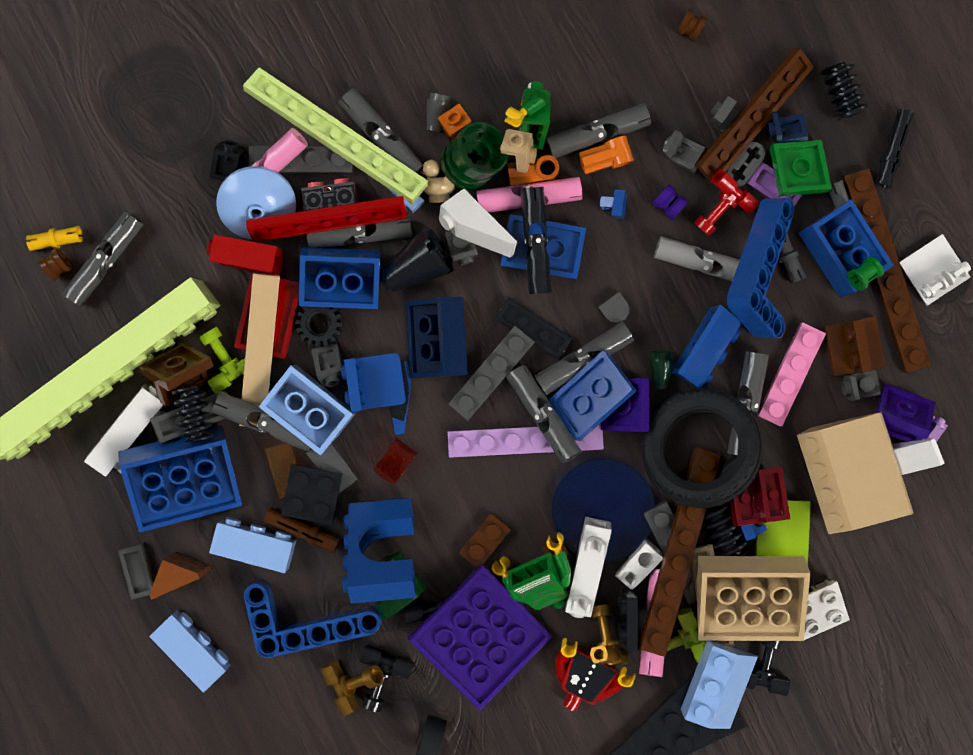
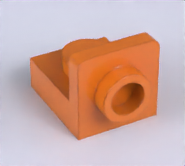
(454, 121)

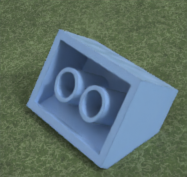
(307, 409)
(718, 685)

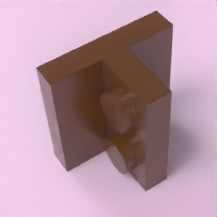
(854, 346)
(176, 370)

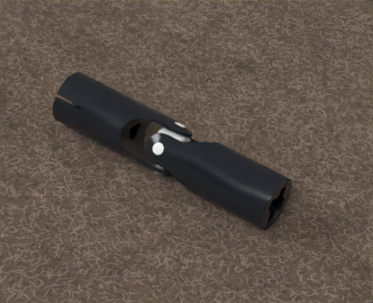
(537, 257)

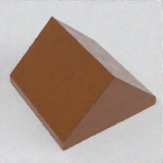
(176, 572)

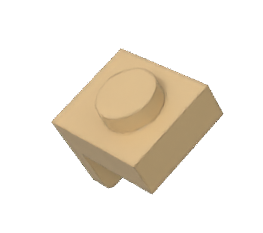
(519, 145)

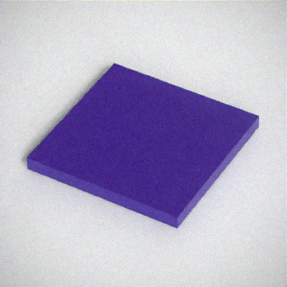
(479, 637)

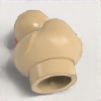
(438, 187)

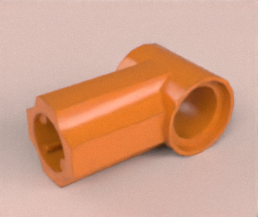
(612, 154)
(534, 174)

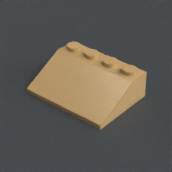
(854, 473)
(752, 598)

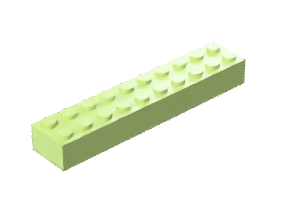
(105, 366)

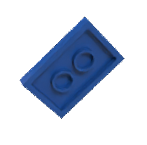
(563, 246)
(592, 395)

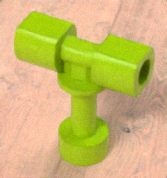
(231, 367)
(687, 634)

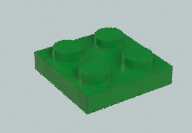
(800, 168)

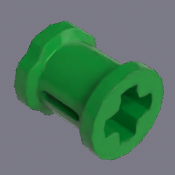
(865, 273)

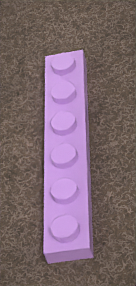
(511, 441)

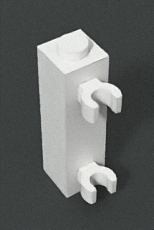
(125, 430)
(588, 567)

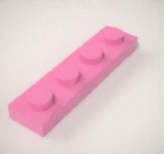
(791, 374)

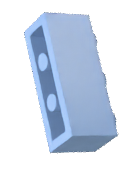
(253, 545)
(191, 650)

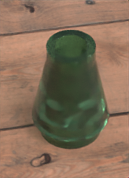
(661, 367)

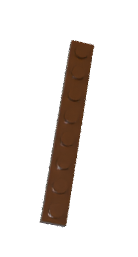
(891, 284)
(677, 560)

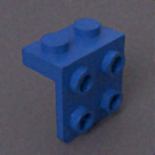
(373, 382)

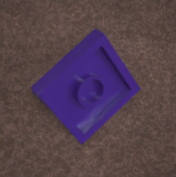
(633, 413)
(905, 413)

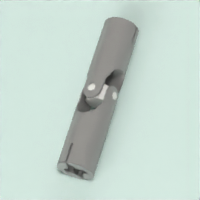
(695, 258)

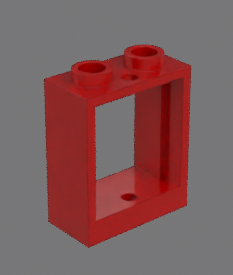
(245, 255)

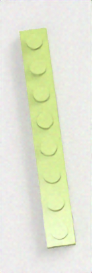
(335, 135)

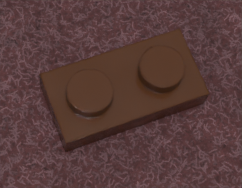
(484, 540)

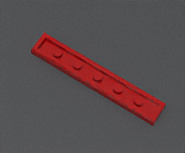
(326, 219)

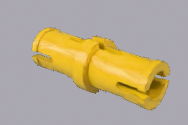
(54, 238)

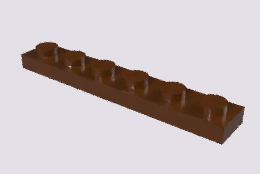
(755, 114)

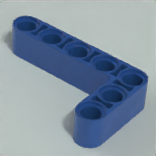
(755, 269)
(304, 629)

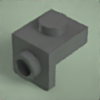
(723, 114)
(683, 151)

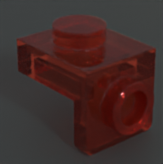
(395, 461)

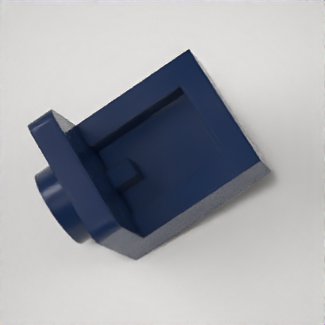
(788, 128)

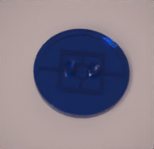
(605, 492)

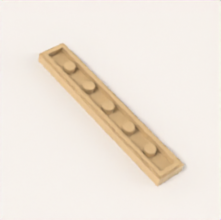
(260, 340)

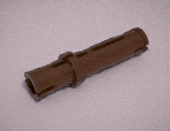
(311, 534)

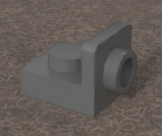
(460, 249)
(328, 365)
(860, 385)

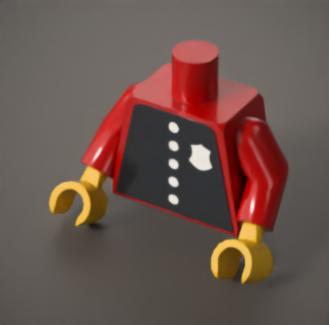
(585, 679)

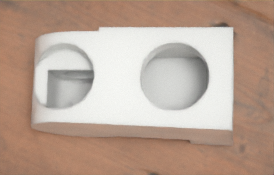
(639, 564)

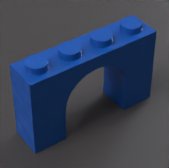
(371, 579)

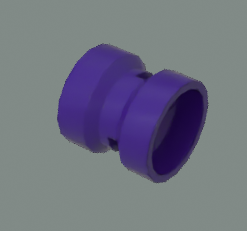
(664, 200)

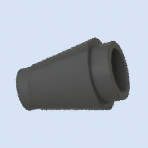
(436, 106)

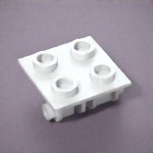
(935, 269)
(824, 608)

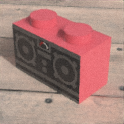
(324, 196)

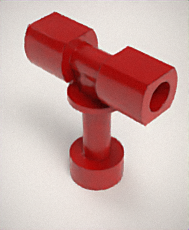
(731, 196)

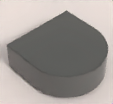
(615, 308)

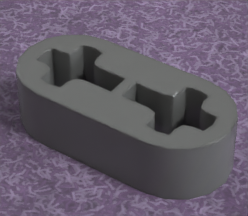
(749, 168)

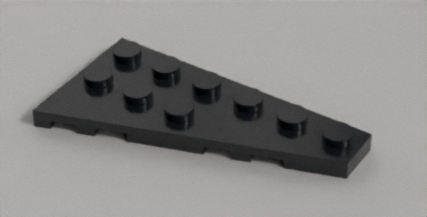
(669, 733)

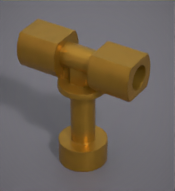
(606, 651)
(346, 685)

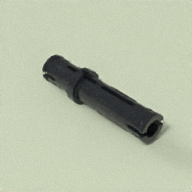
(895, 145)

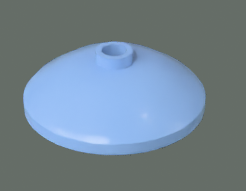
(250, 190)

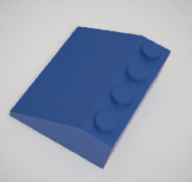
(179, 480)

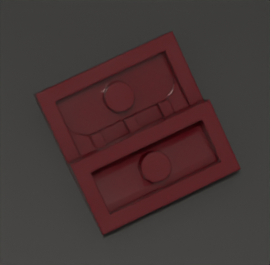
(763, 500)

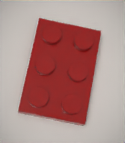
(285, 317)

